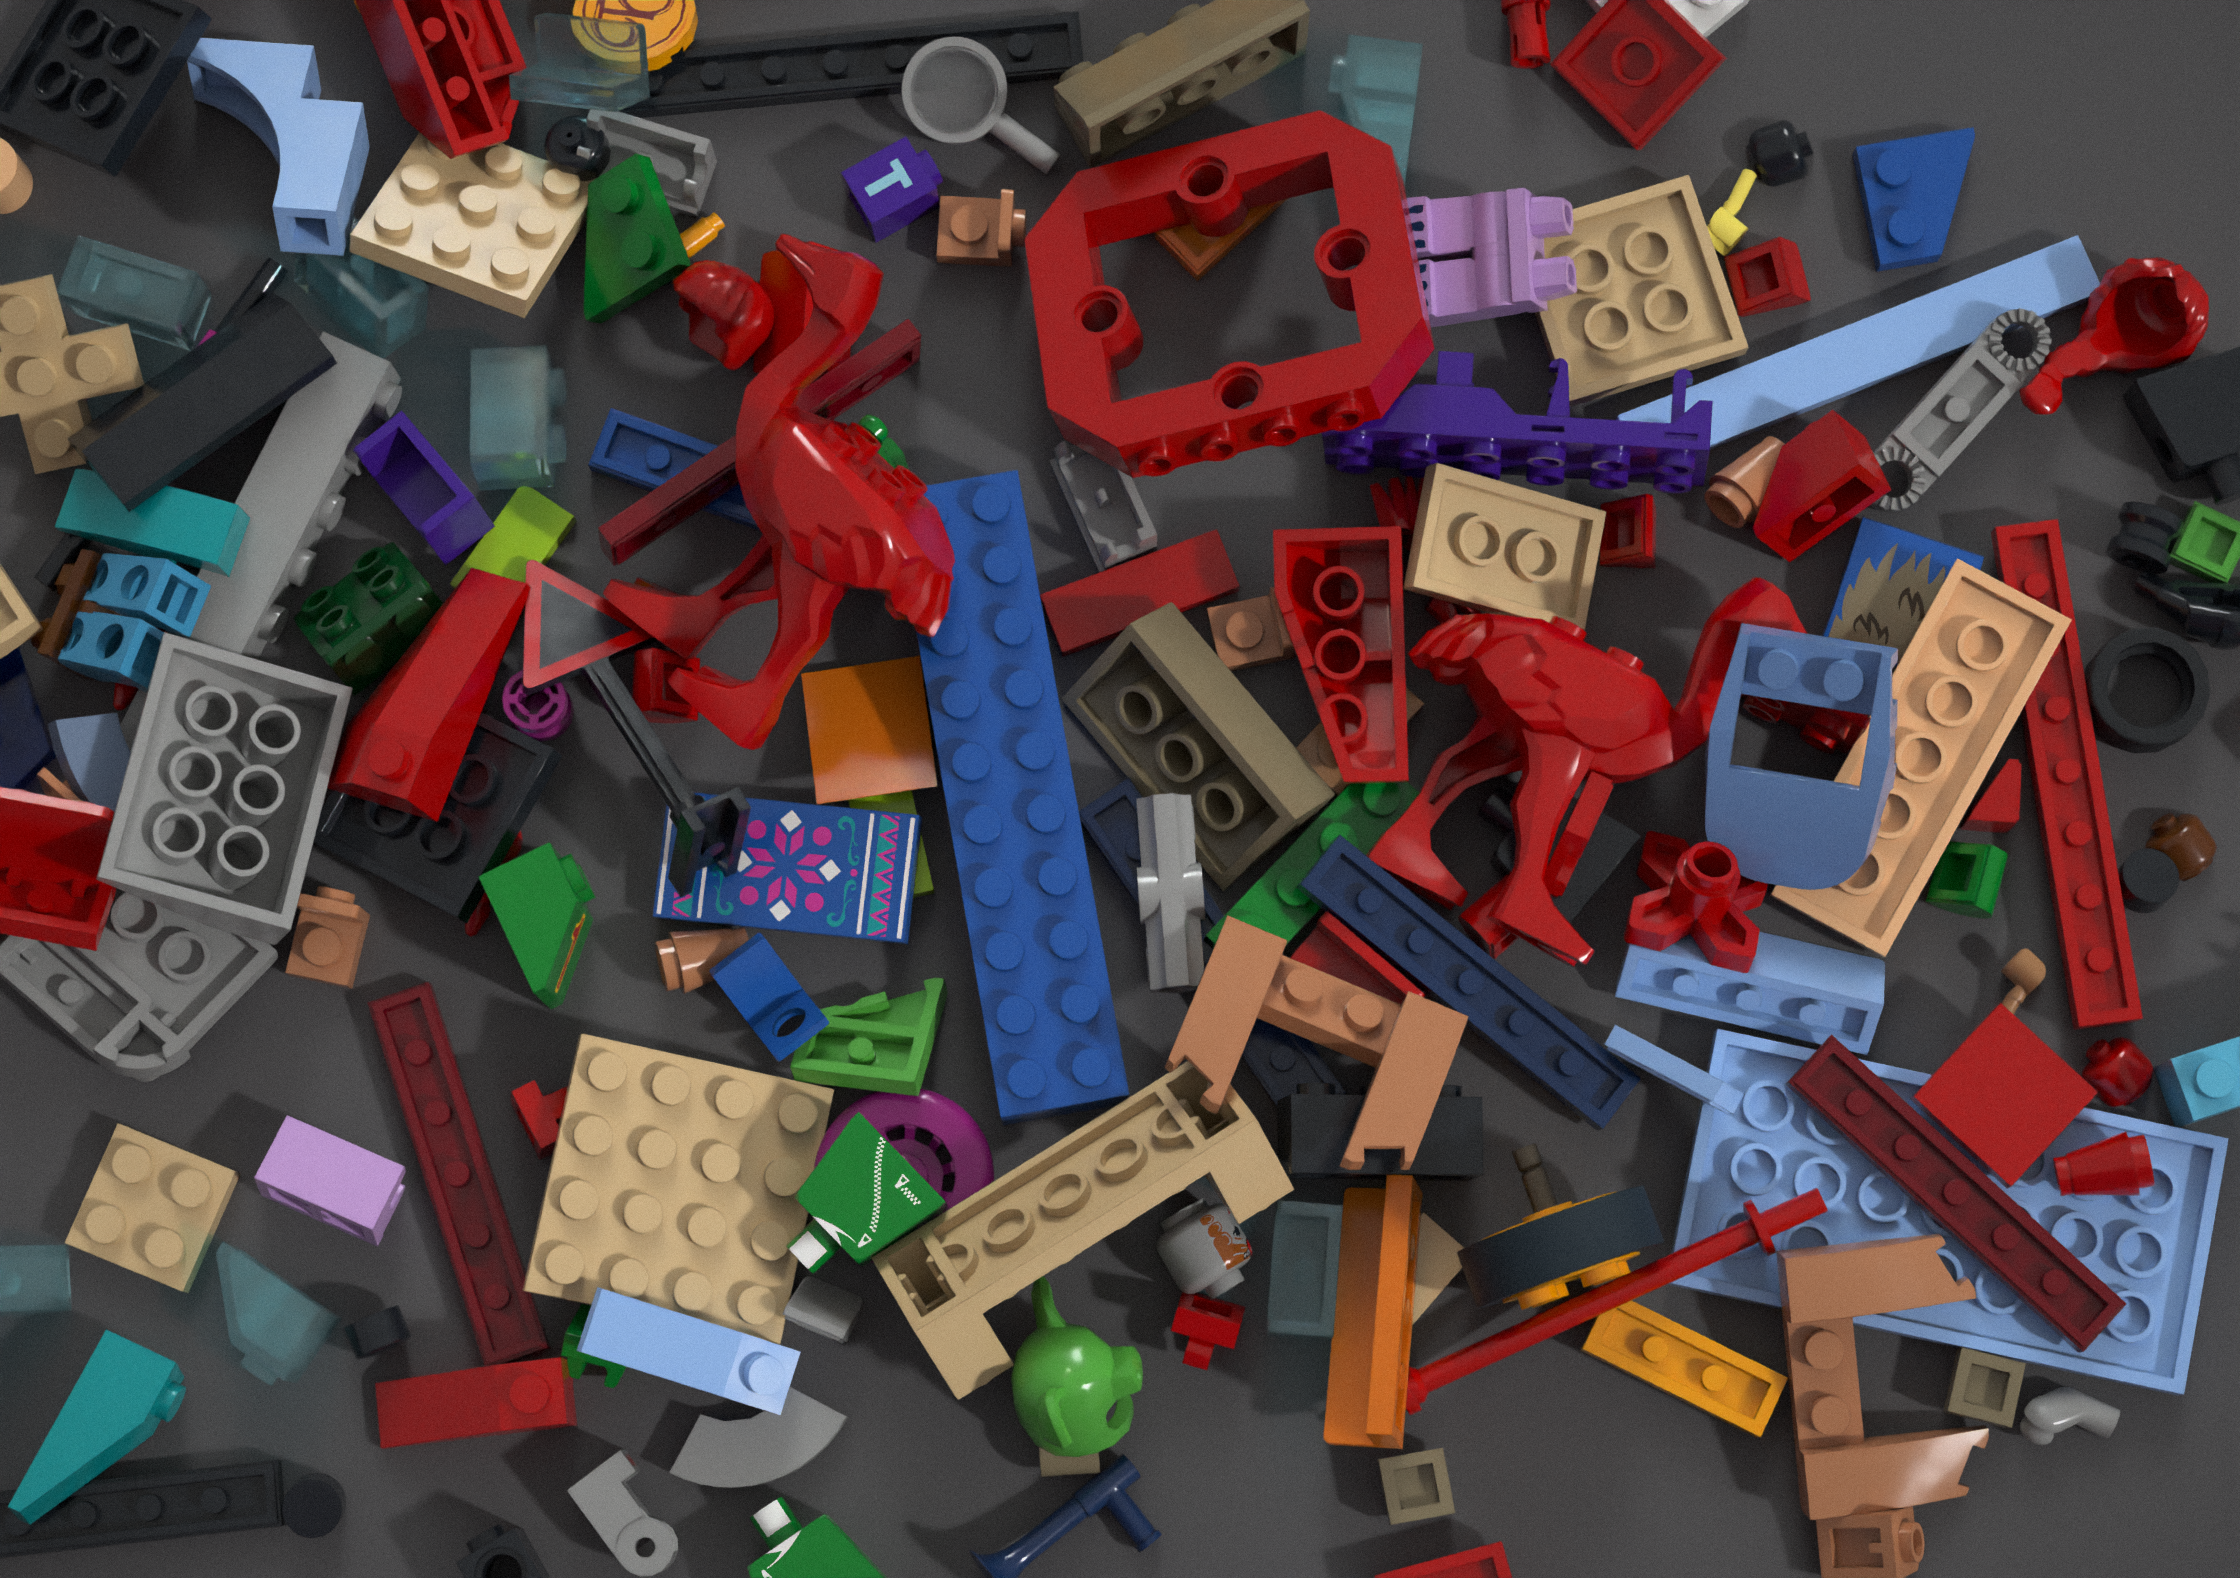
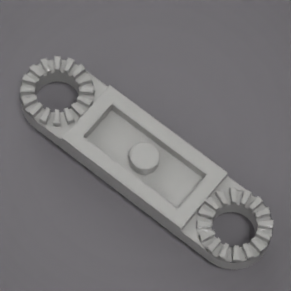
(1959, 406)

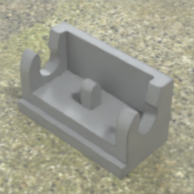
(679, 158)
(1104, 507)

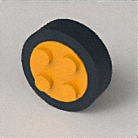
(1558, 1242)

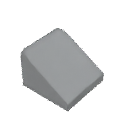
(824, 1309)

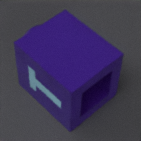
(893, 188)

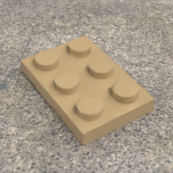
(1503, 547)

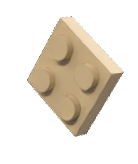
(152, 1208)

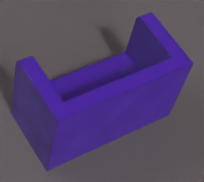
(423, 487)

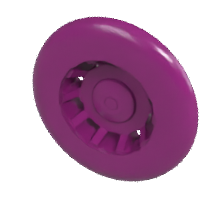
(937, 1117)

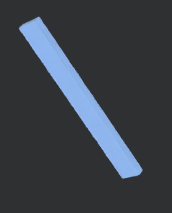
(1884, 344)

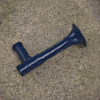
(1102, 1490)

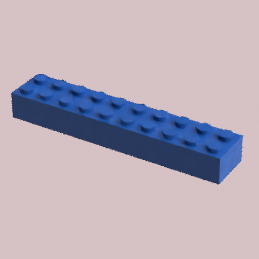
(1017, 817)

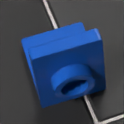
(767, 995)

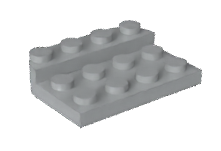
(144, 989)

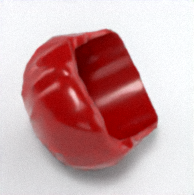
(726, 311)

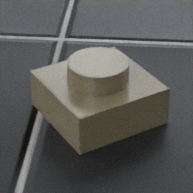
(1984, 1387)
(1416, 1486)

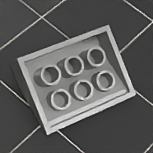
(224, 788)

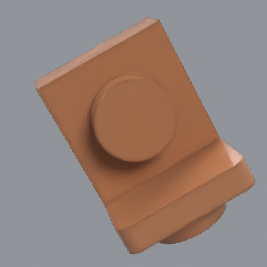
(980, 230)
(1250, 632)
(328, 938)
(1870, 1545)

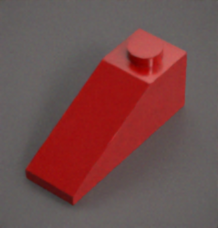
(476, 1403)

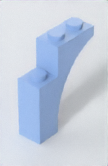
(314, 140)

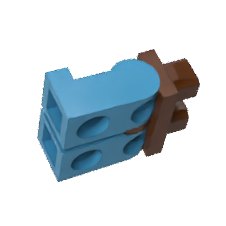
(111, 615)

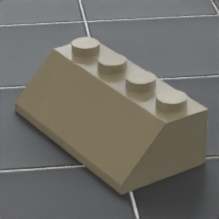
(1176, 71)
(1192, 729)

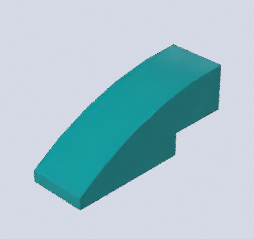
(166, 525)

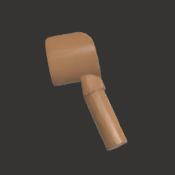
(2026, 973)

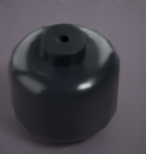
(562, 147)
(1779, 153)

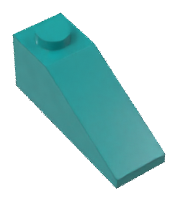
(104, 1418)

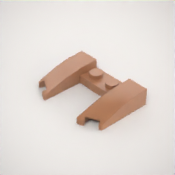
(1404, 1042)
(1819, 1297)

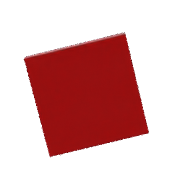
(1638, 65)
(2004, 1095)

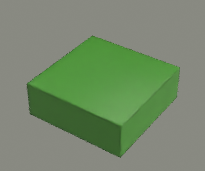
(2207, 544)

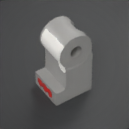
(635, 1538)

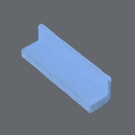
(1788, 991)

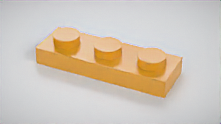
(1686, 1365)

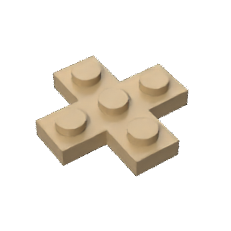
(53, 373)

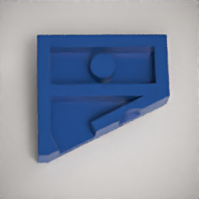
(1911, 194)

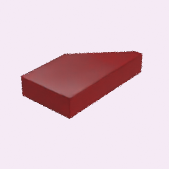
(1577, 833)

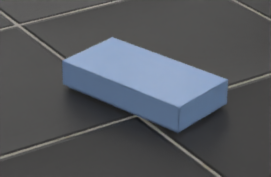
(1673, 1070)

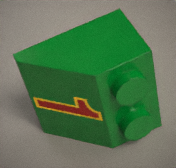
(543, 916)

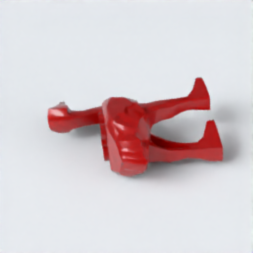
(826, 516)
(1556, 715)

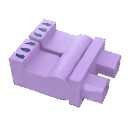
(1488, 256)

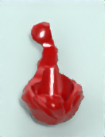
(2134, 320)

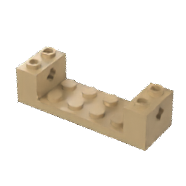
(1064, 1205)

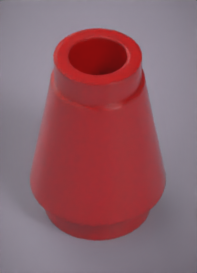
(2106, 1168)

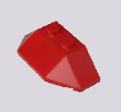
(448, 68)

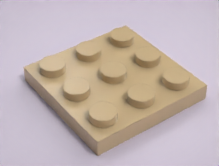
(475, 222)
(1644, 293)

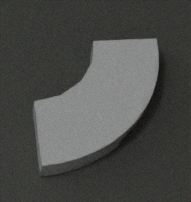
(759, 1447)

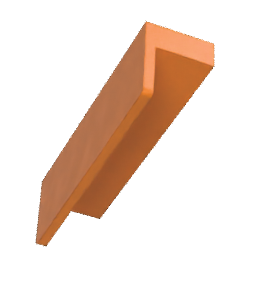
(1374, 1315)

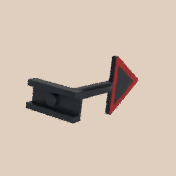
(579, 634)

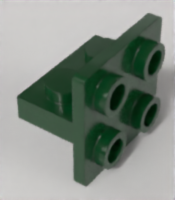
(368, 616)

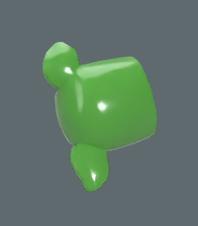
(1069, 1381)

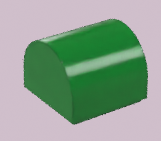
(1968, 879)

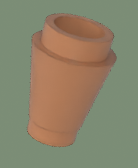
(1740, 486)
(689, 955)

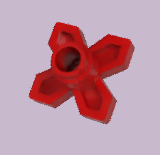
(1696, 895)

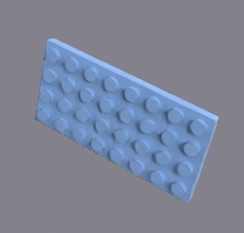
(2140, 1246)

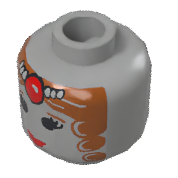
(1204, 1248)

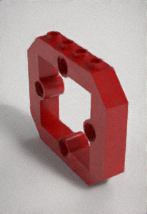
(1290, 397)

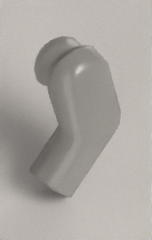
(2063, 1409)

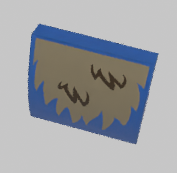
(1890, 584)

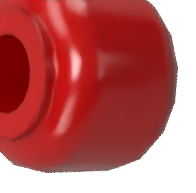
(2118, 1071)

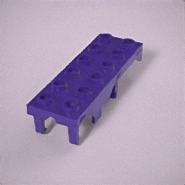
(1484, 436)

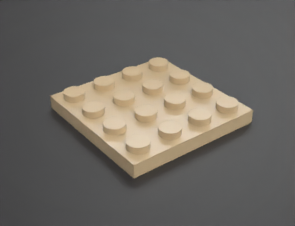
(677, 1185)

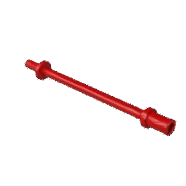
(1755, 1229)

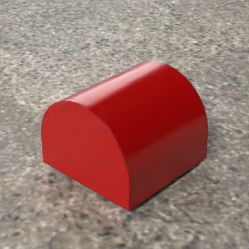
(651, 686)
(1481, 930)

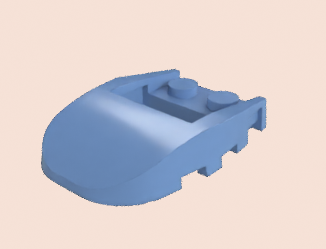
(1791, 825)

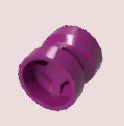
(540, 716)

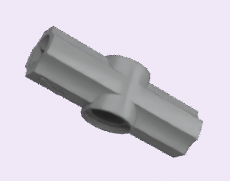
(1170, 893)

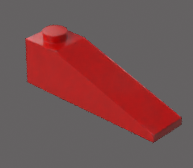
(1347, 628)
(423, 713)

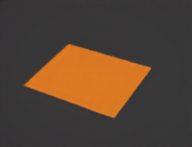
(868, 730)

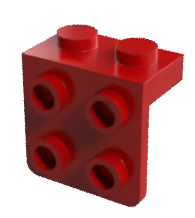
(51, 868)

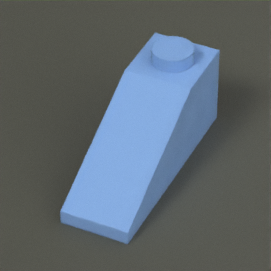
(688, 1351)

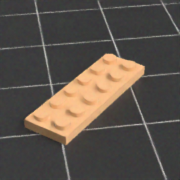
(1955, 707)

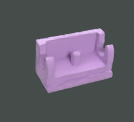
(331, 1180)

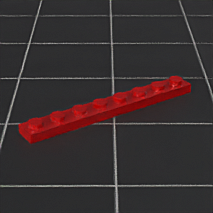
(2071, 794)

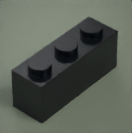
(1318, 1126)

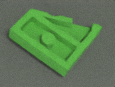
(875, 1042)

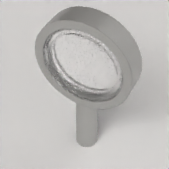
(960, 94)

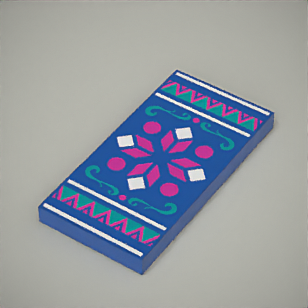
(806, 873)

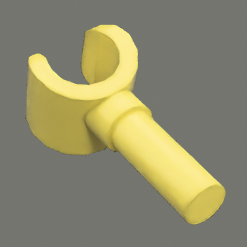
(1724, 226)

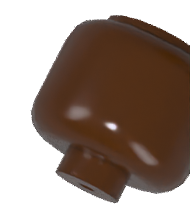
(2185, 842)

